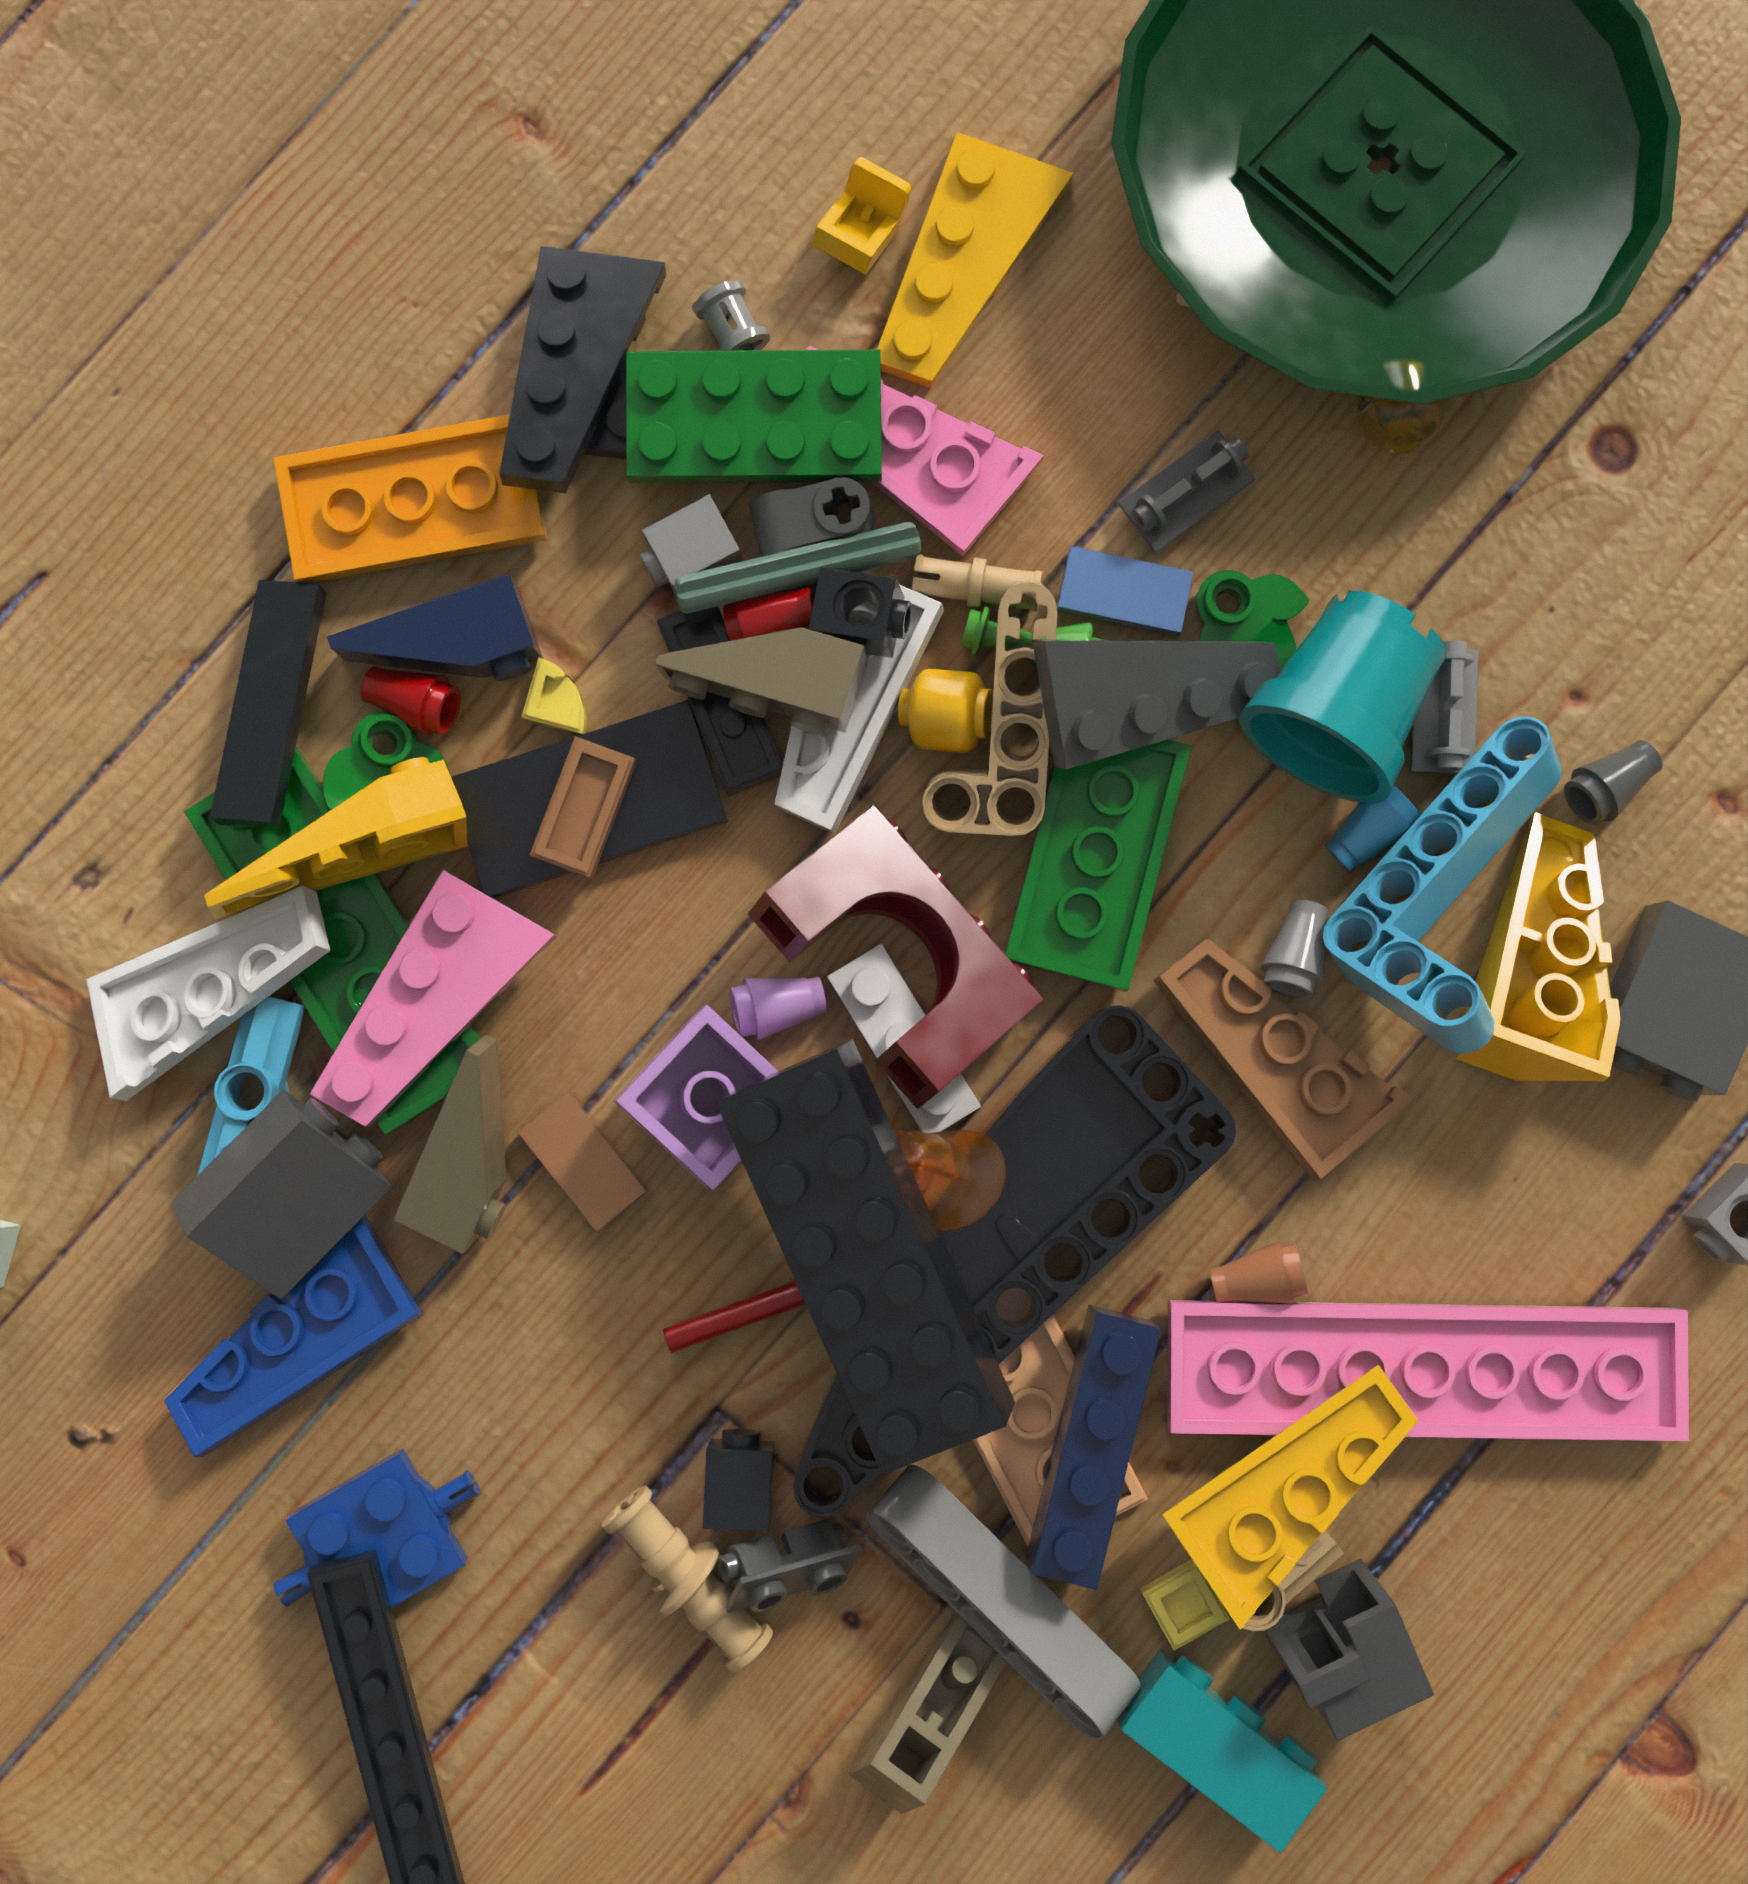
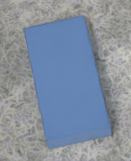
(1124, 591)

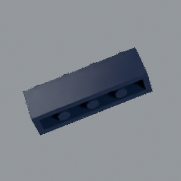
(1092, 1447)

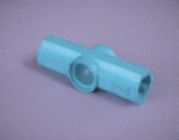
(261, 1048)

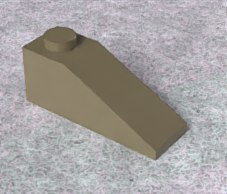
(464, 1158)
(929, 1718)

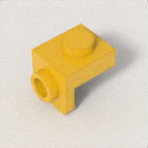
(863, 216)

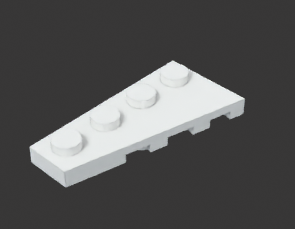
(826, 770)
(190, 990)

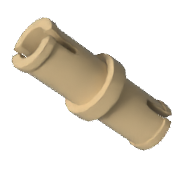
(972, 581)

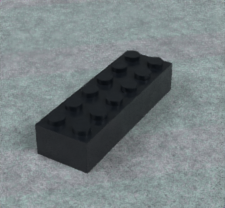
(867, 1257)

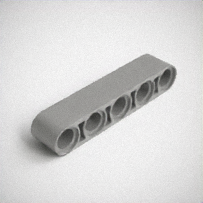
(1004, 1602)

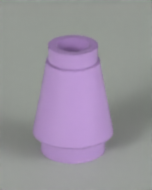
(775, 1004)

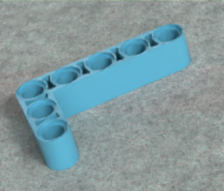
(1437, 882)

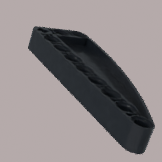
(1066, 1146)

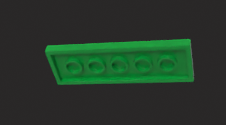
(361, 931)

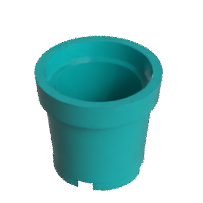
(1347, 698)

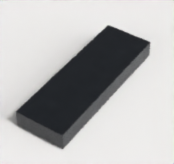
(736, 740)

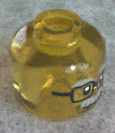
(1399, 424)

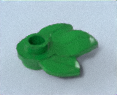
(1261, 610)
(361, 765)

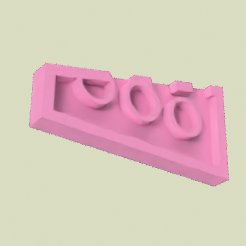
(946, 470)
(436, 982)

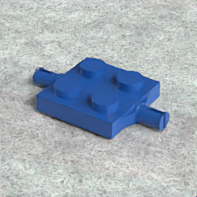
(388, 1512)

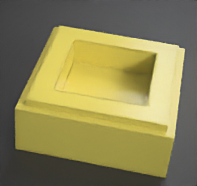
(1184, 1604)

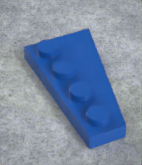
(295, 1342)

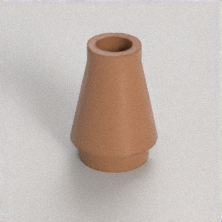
(1263, 1276)

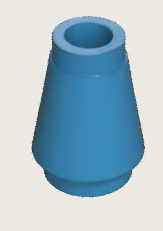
(1372, 829)

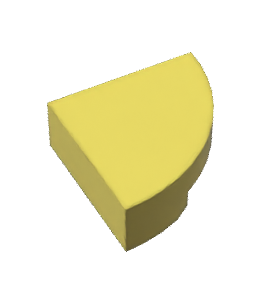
(555, 700)

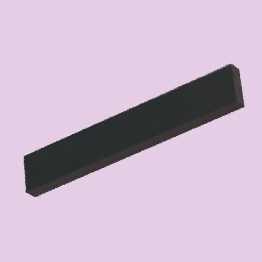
(384, 1720)

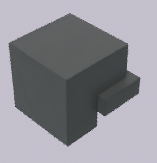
(1350, 1652)

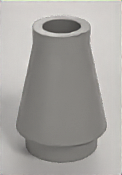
(1298, 952)

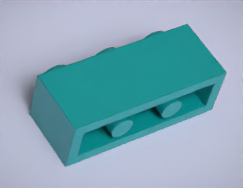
(1223, 1749)

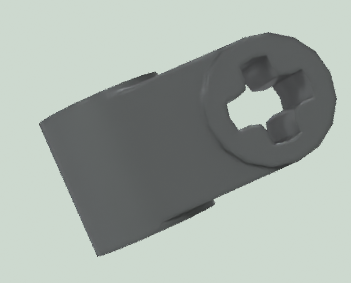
(808, 515)

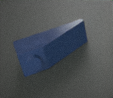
(462, 633)

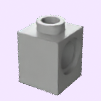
(688, 543)
(1712, 1217)

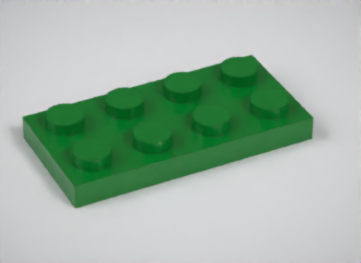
(753, 416)
(1097, 864)

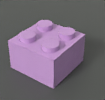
(680, 1089)

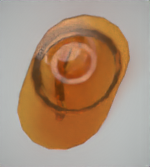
(956, 1173)

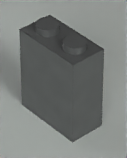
(1682, 1001)
(282, 1193)

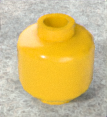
(947, 710)

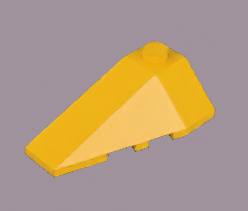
(377, 829)
(1549, 964)

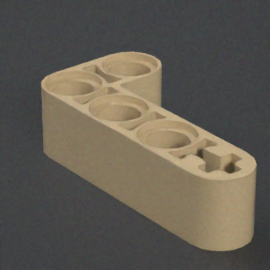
(1008, 708)

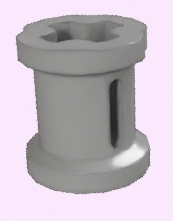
(727, 300)

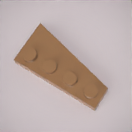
(1294, 1076)

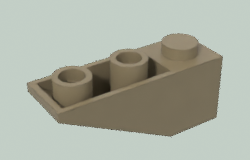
(782, 671)

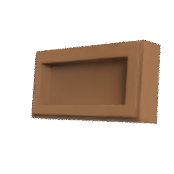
(583, 807)
(582, 1161)

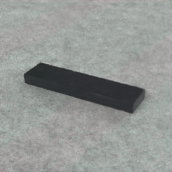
(268, 705)

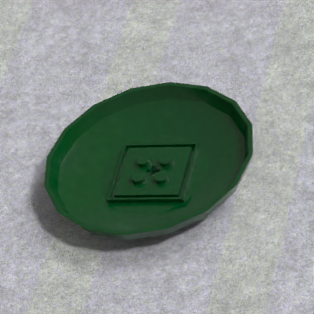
(1514, 201)

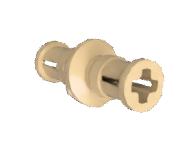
(687, 1577)

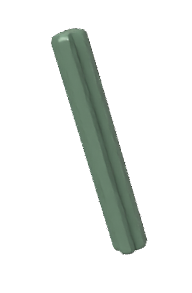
(796, 567)

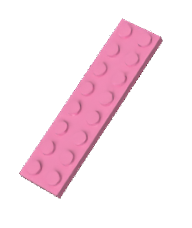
(1453, 1365)

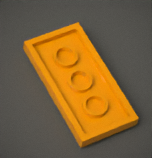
(403, 501)

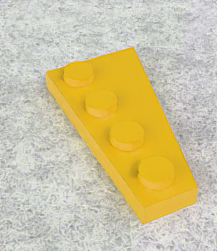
(972, 235)
(1278, 1499)

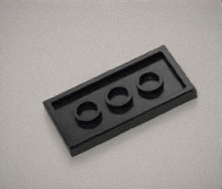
(665, 798)

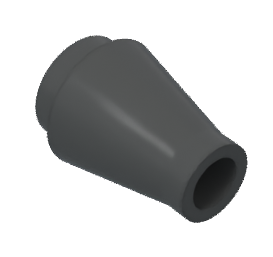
(1609, 784)

